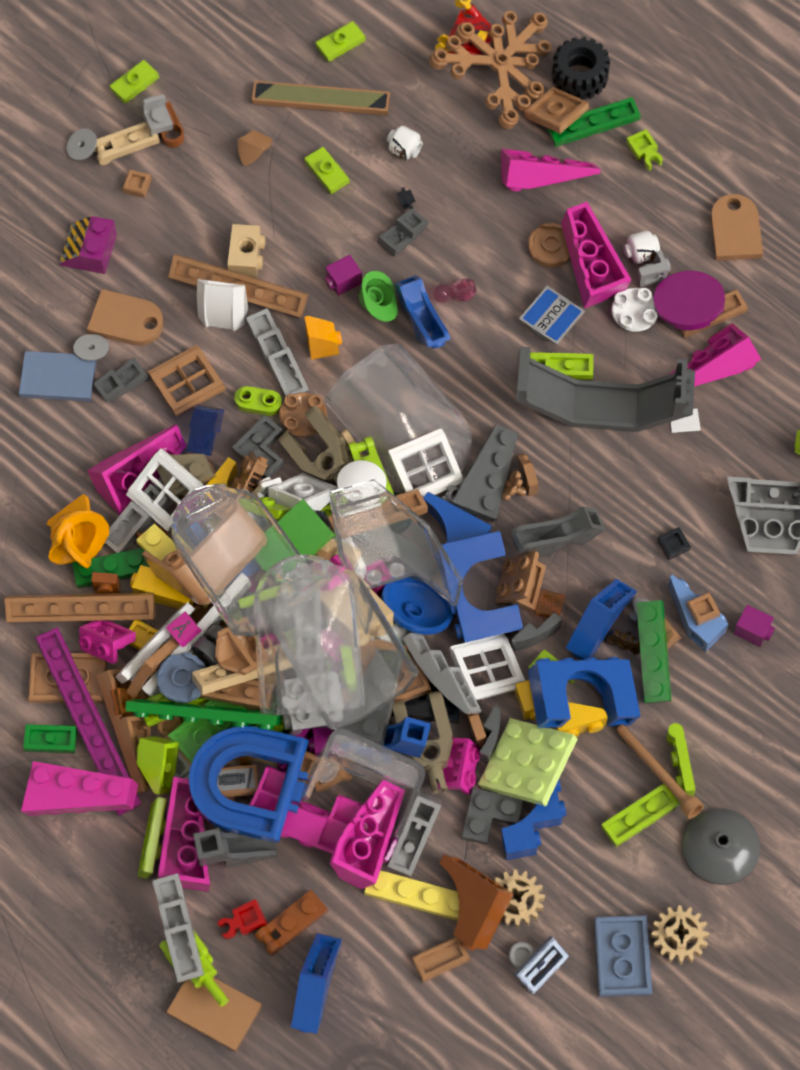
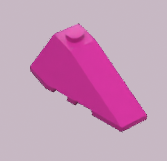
(527, 171)
(366, 838)

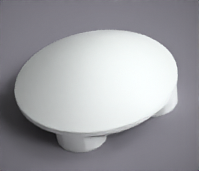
(634, 309)
(360, 472)

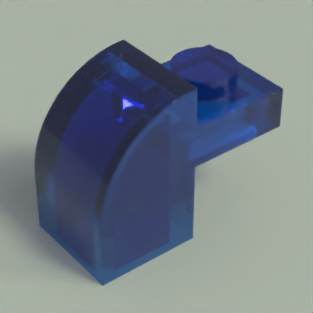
(204, 425)

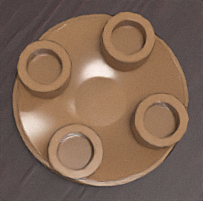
(293, 413)

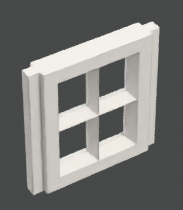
(417, 446)
(145, 502)
(480, 646)

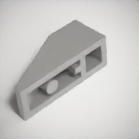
(415, 833)

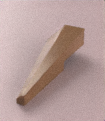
(127, 727)

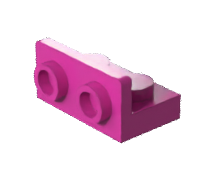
(103, 639)
(462, 765)

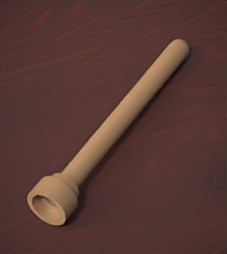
(690, 805)

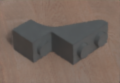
(554, 534)
(232, 848)

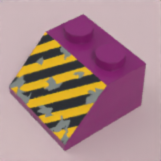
(89, 244)

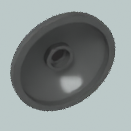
(719, 862)

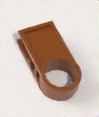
(176, 126)

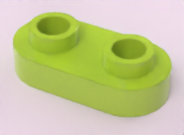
(257, 401)

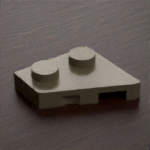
(195, 464)

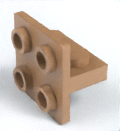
(521, 581)

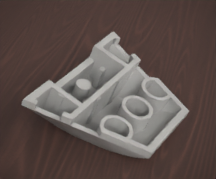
(767, 514)

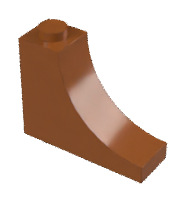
(480, 903)

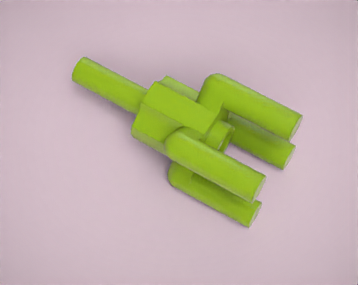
(208, 969)

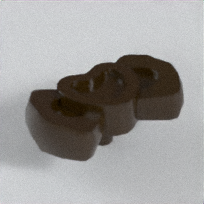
(624, 641)

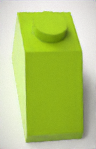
(158, 762)

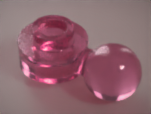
(461, 290)

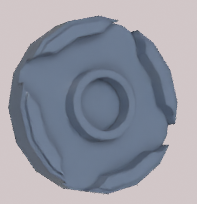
(176, 677)

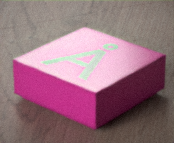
(183, 629)

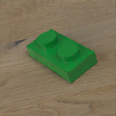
(50, 738)

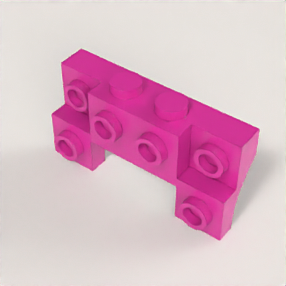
(310, 824)

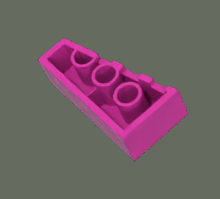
(179, 846)

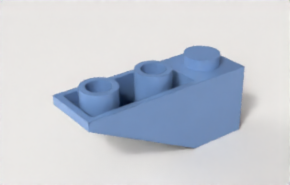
(704, 634)

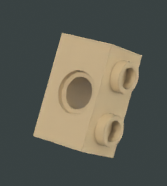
(246, 238)

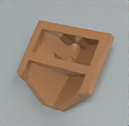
(236, 652)

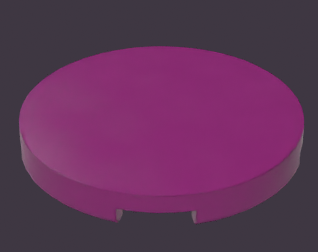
(689, 300)

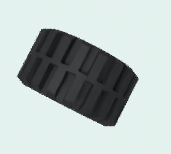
(580, 53)

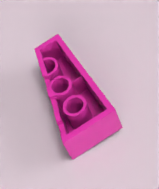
(593, 258)
(71, 790)

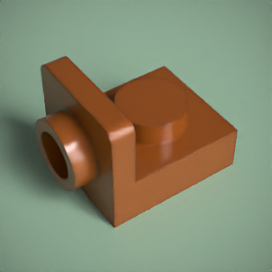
(105, 583)

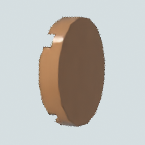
(548, 245)

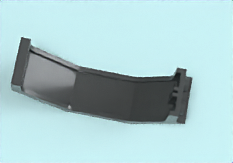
(605, 403)

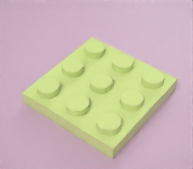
(527, 762)

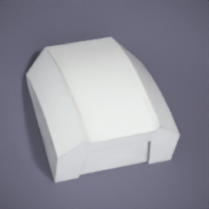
(221, 304)
(301, 487)

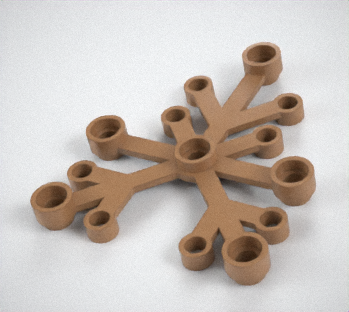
(463, 60)

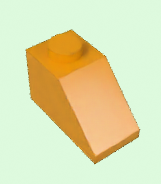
(322, 337)

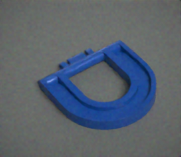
(255, 743)

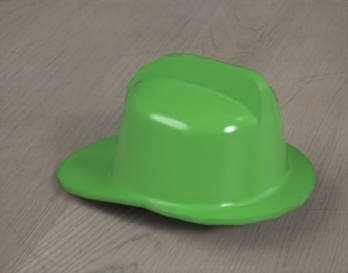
(378, 296)

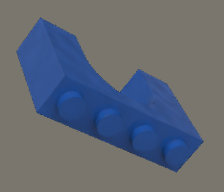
(473, 622)
(610, 677)

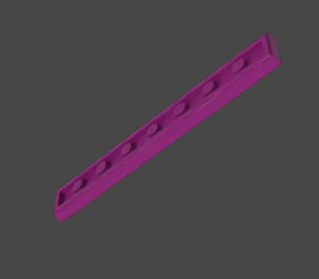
(82, 707)

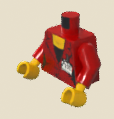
(480, 25)

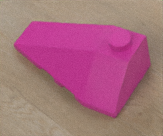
(726, 355)
(118, 472)

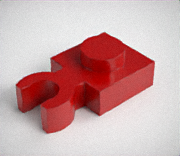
(246, 919)

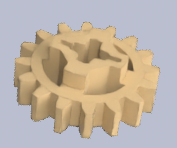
(526, 893)
(690, 934)

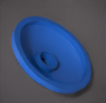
(417, 606)

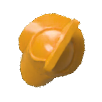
(77, 533)

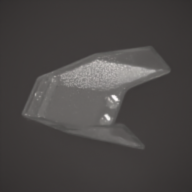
(389, 541)

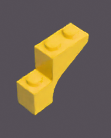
(583, 717)

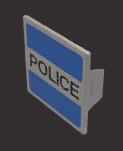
(551, 315)

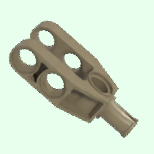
(336, 449)
(441, 746)

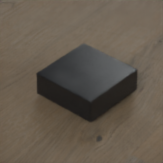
(673, 543)

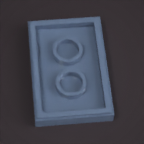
(57, 377)
(623, 956)

